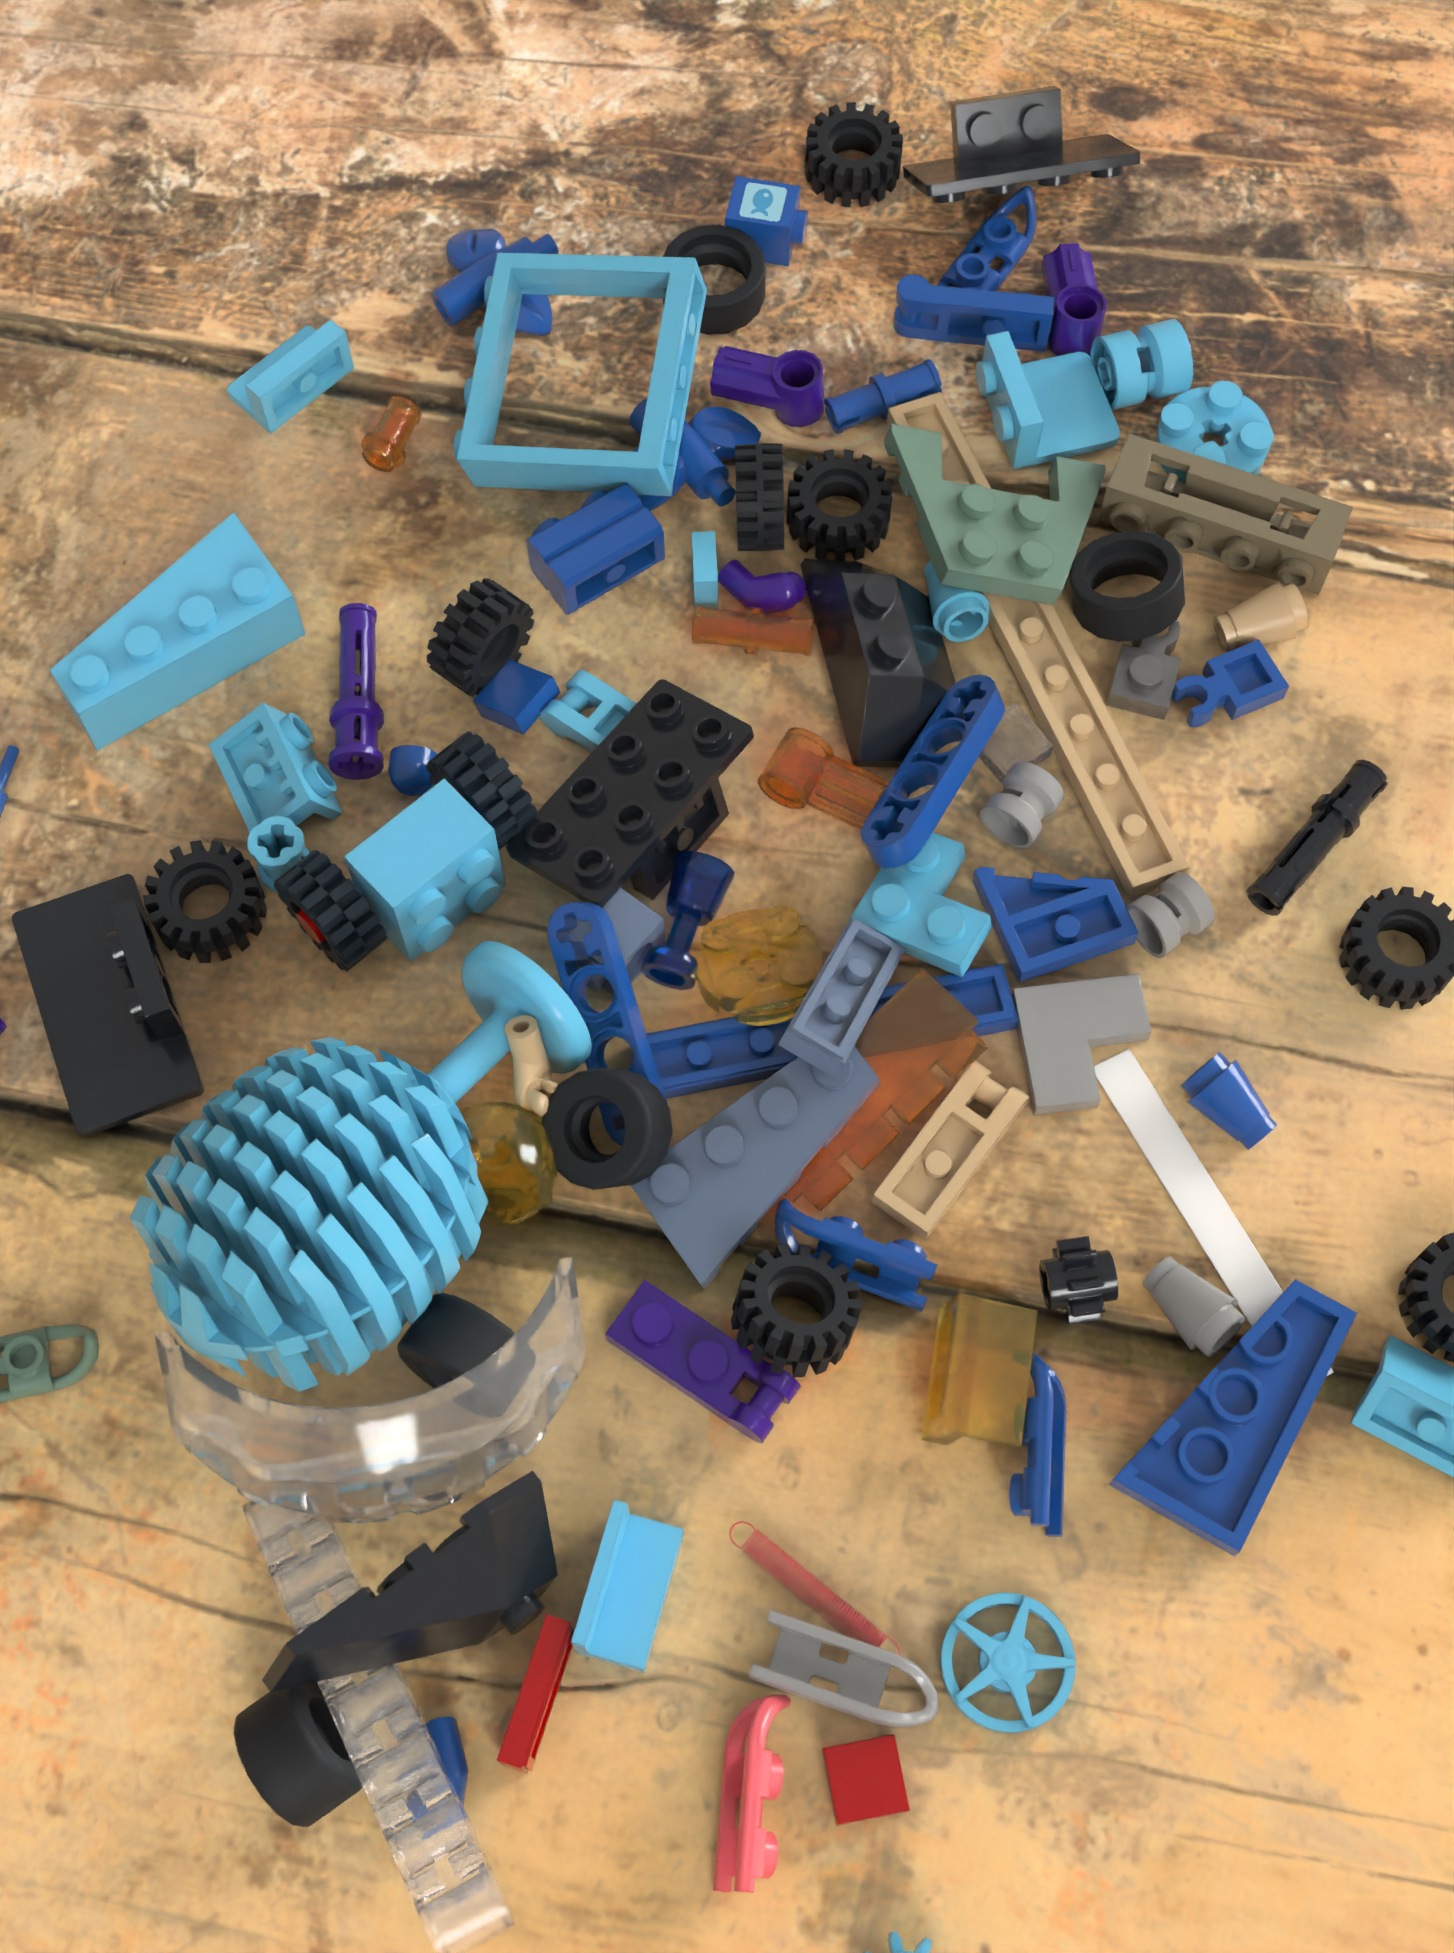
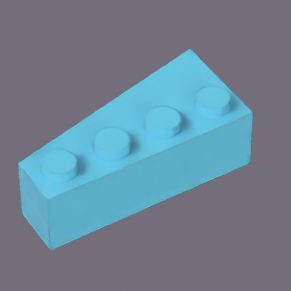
(179, 636)

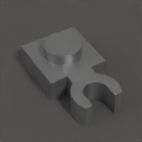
(1146, 675)

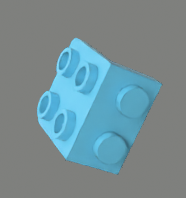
(1044, 404)

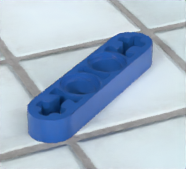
(901, 825)
(622, 1016)

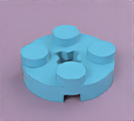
(1219, 411)

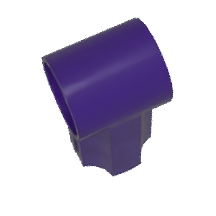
(1077, 301)
(786, 384)

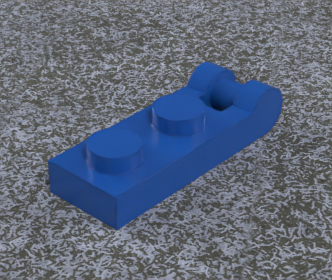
(970, 314)

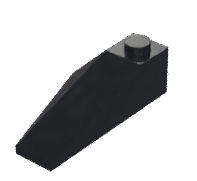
(438, 1600)

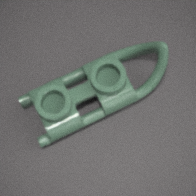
(28, 1360)

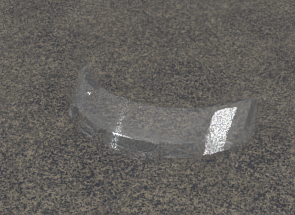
(391, 1454)

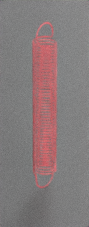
(841, 1604)

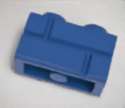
(595, 547)

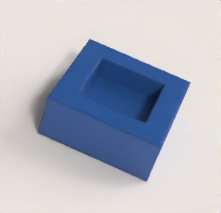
(516, 696)

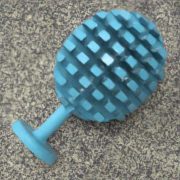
(335, 1188)

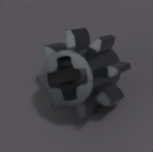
(1078, 1280)

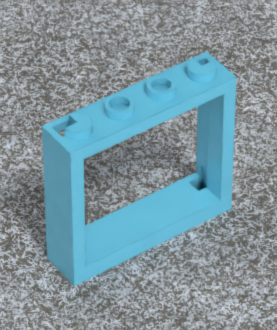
(583, 470)

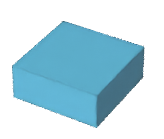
(705, 569)

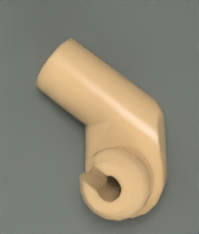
(529, 1064)

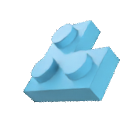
(912, 911)

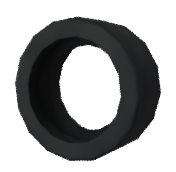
(731, 249)
(1129, 616)

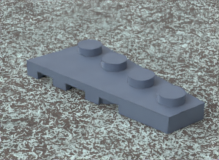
(747, 1156)

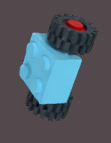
(420, 867)

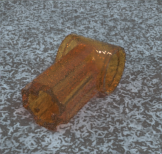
(809, 774)

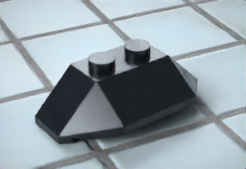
(879, 656)

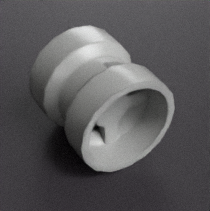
(1018, 810)
(1173, 912)

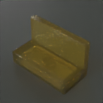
(979, 1372)

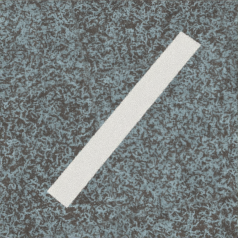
(1189, 1185)

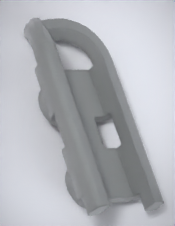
(858, 1680)

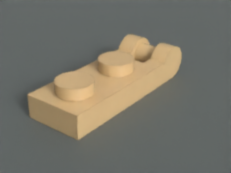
(948, 1151)

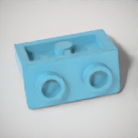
(274, 768)

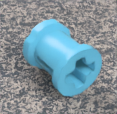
(276, 847)

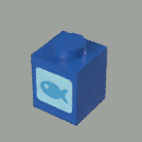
(769, 216)

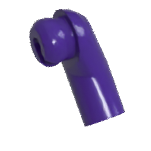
(770, 592)

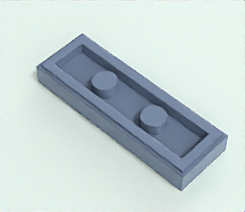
(842, 997)

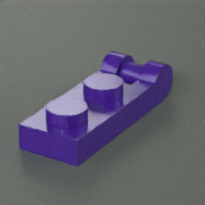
(699, 1360)

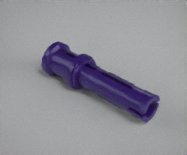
(356, 633)

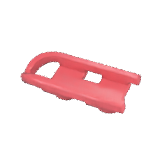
(752, 1778)

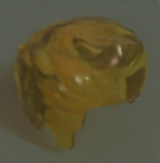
(511, 1159)

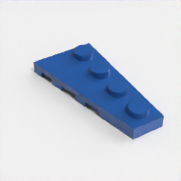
(1233, 1432)

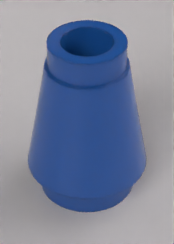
(1229, 1100)

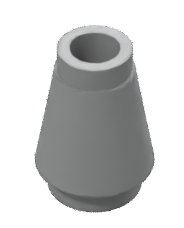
(1195, 1307)

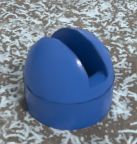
(409, 770)

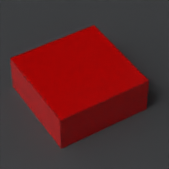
(865, 1780)

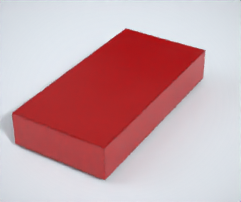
(537, 1695)

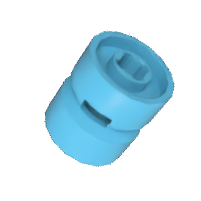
(1149, 363)

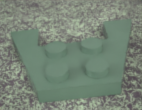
(993, 536)

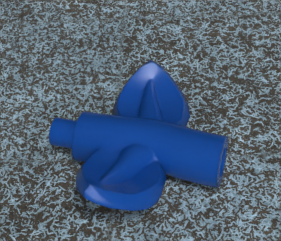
(475, 256)
(703, 445)

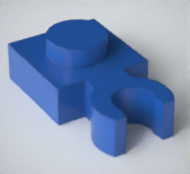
(1235, 680)

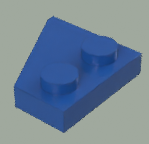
(1053, 920)

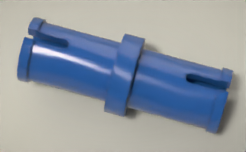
(880, 394)

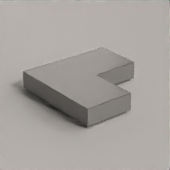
(1063, 1023)

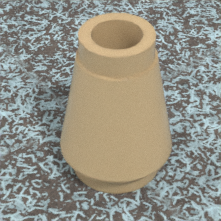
(1268, 616)

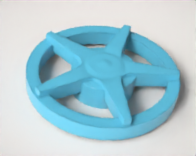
(1008, 1662)

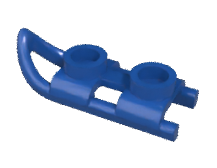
(996, 238)
(899, 1261)
(1040, 1487)

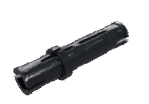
(1332, 819)

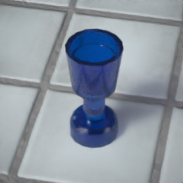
(693, 899)

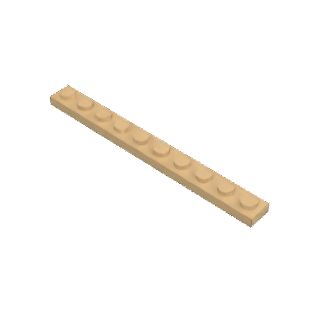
(1065, 698)

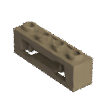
(1224, 514)

